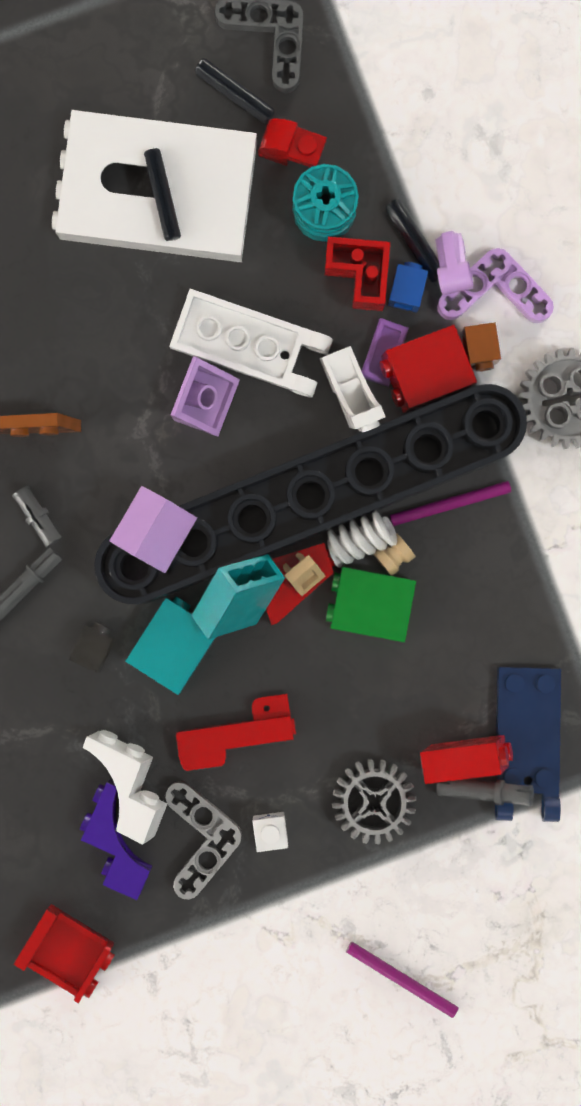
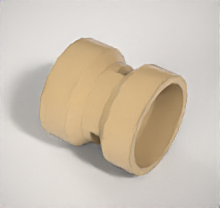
(394, 555)

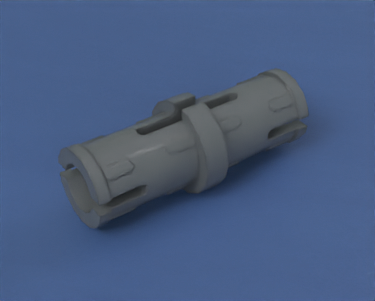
(37, 516)

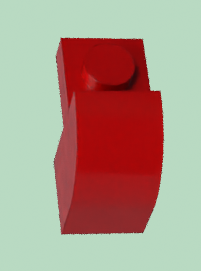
(287, 142)

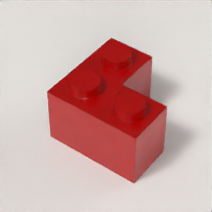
(365, 262)

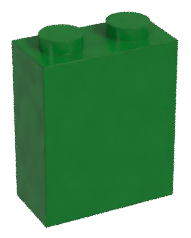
(371, 604)

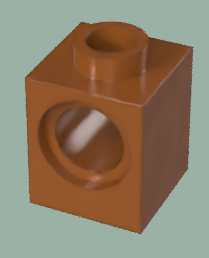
(481, 346)

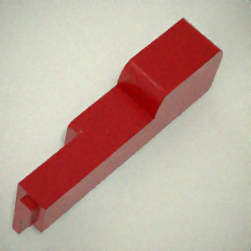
(208, 745)

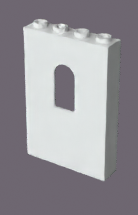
(205, 171)

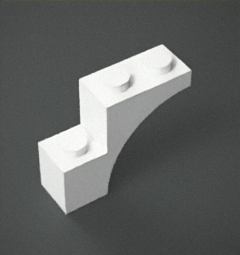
(352, 390)
(128, 766)

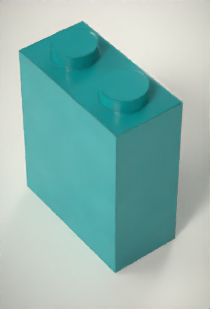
(238, 596)
(170, 646)

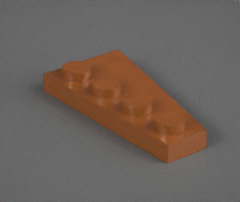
(38, 423)

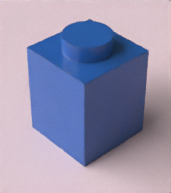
(408, 287)

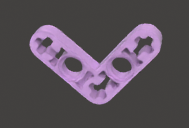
(501, 279)

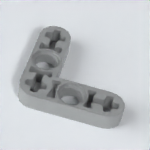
(210, 831)

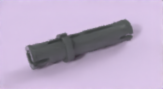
(489, 791)

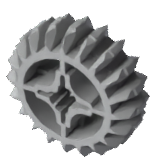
(363, 811)

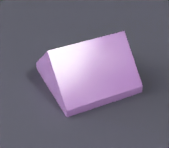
(204, 397)
(153, 529)

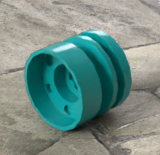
(323, 220)

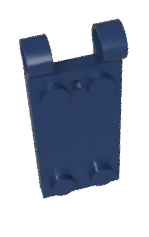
(531, 722)

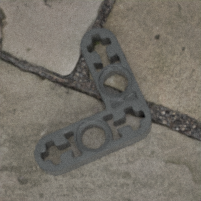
(282, 30)

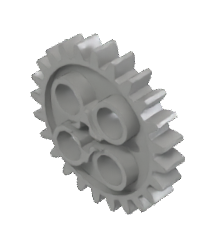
(562, 372)

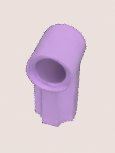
(454, 270)

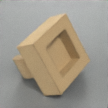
(304, 574)

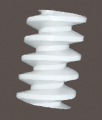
(361, 539)

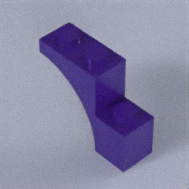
(126, 871)

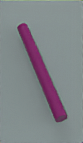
(450, 503)
(402, 979)

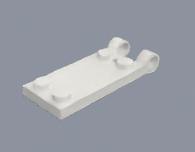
(246, 341)

